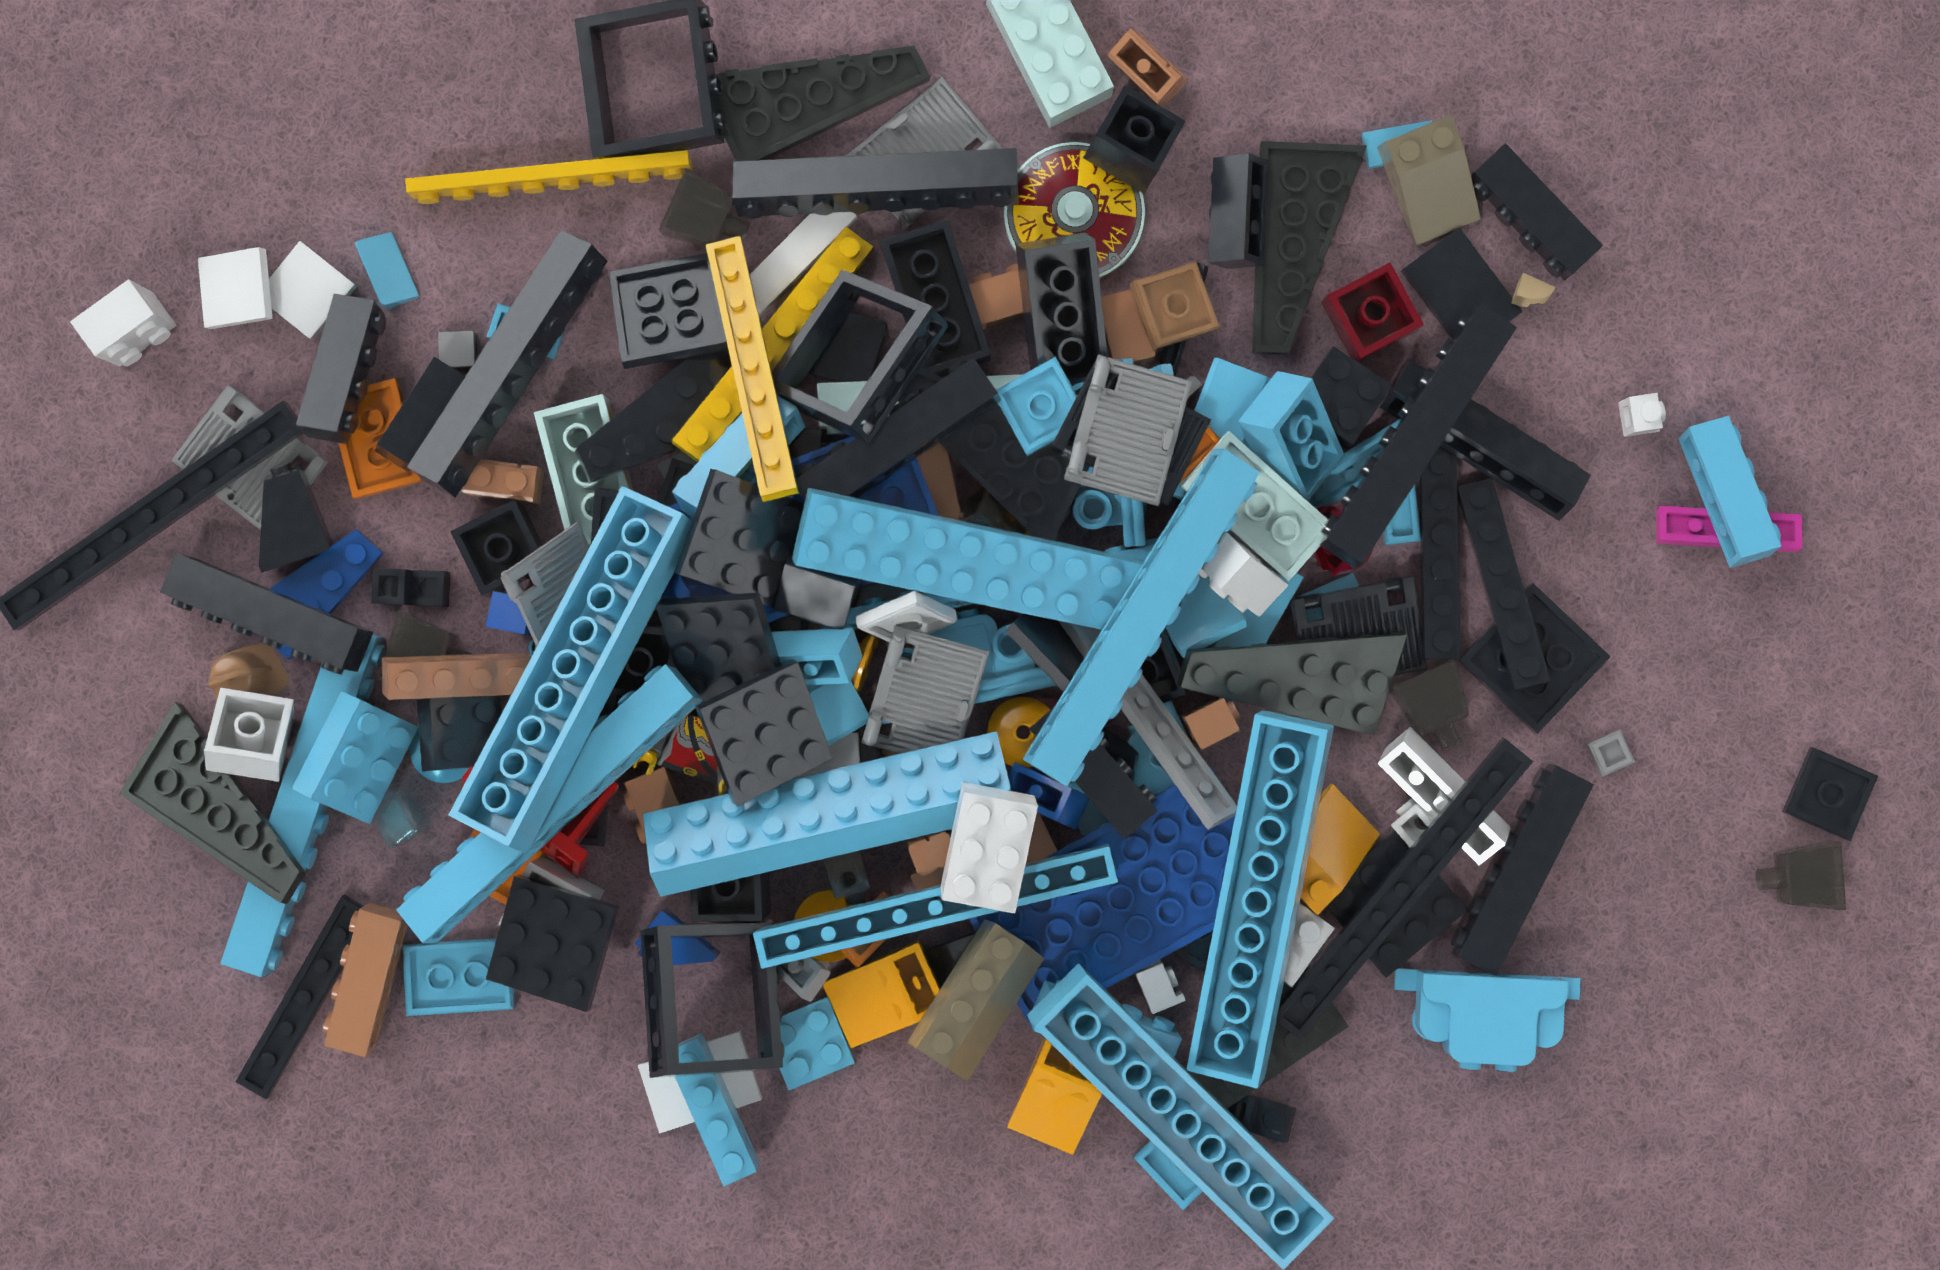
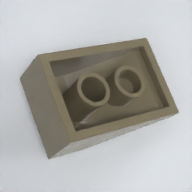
(1431, 179)

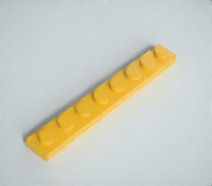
(535, 178)
(752, 369)
(723, 403)

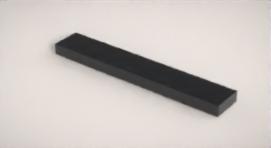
(300, 1003)

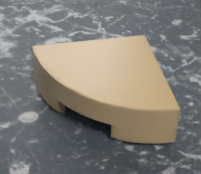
(1531, 291)

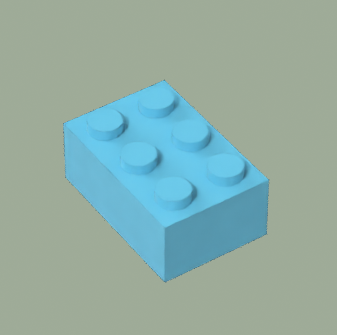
(1292, 432)
(355, 757)

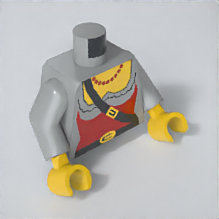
(686, 751)

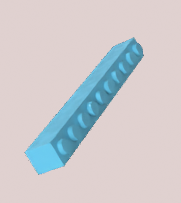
(1141, 616)
(608, 752)
(298, 821)
(924, 909)

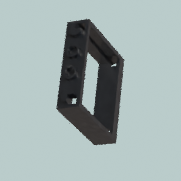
(596, 87)
(888, 379)
(661, 1005)

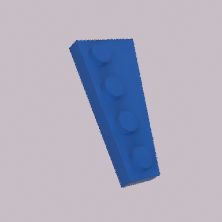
(330, 575)

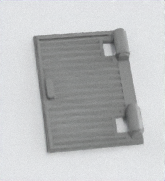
(934, 124)
(216, 426)
(1128, 430)
(551, 573)
(924, 692)

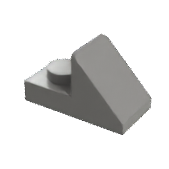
(804, 976)

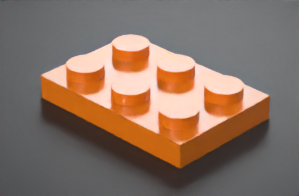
(365, 469)

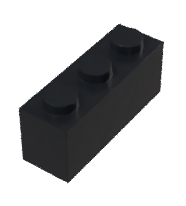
(1238, 211)
(419, 413)

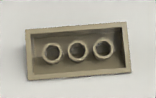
(976, 999)

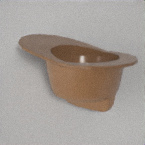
(249, 670)

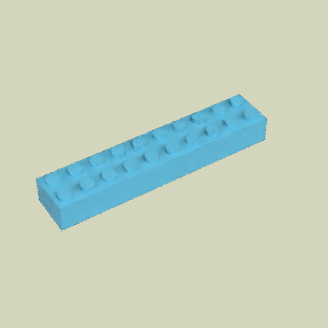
(960, 559)
(573, 671)
(818, 815)
(1259, 897)
(1179, 1116)

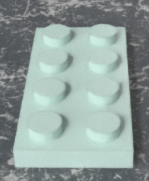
(1275, 519)

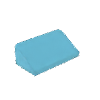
(387, 270)

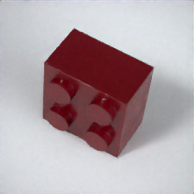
(1372, 313)

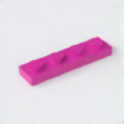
(1694, 528)

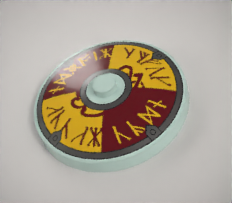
(1072, 196)

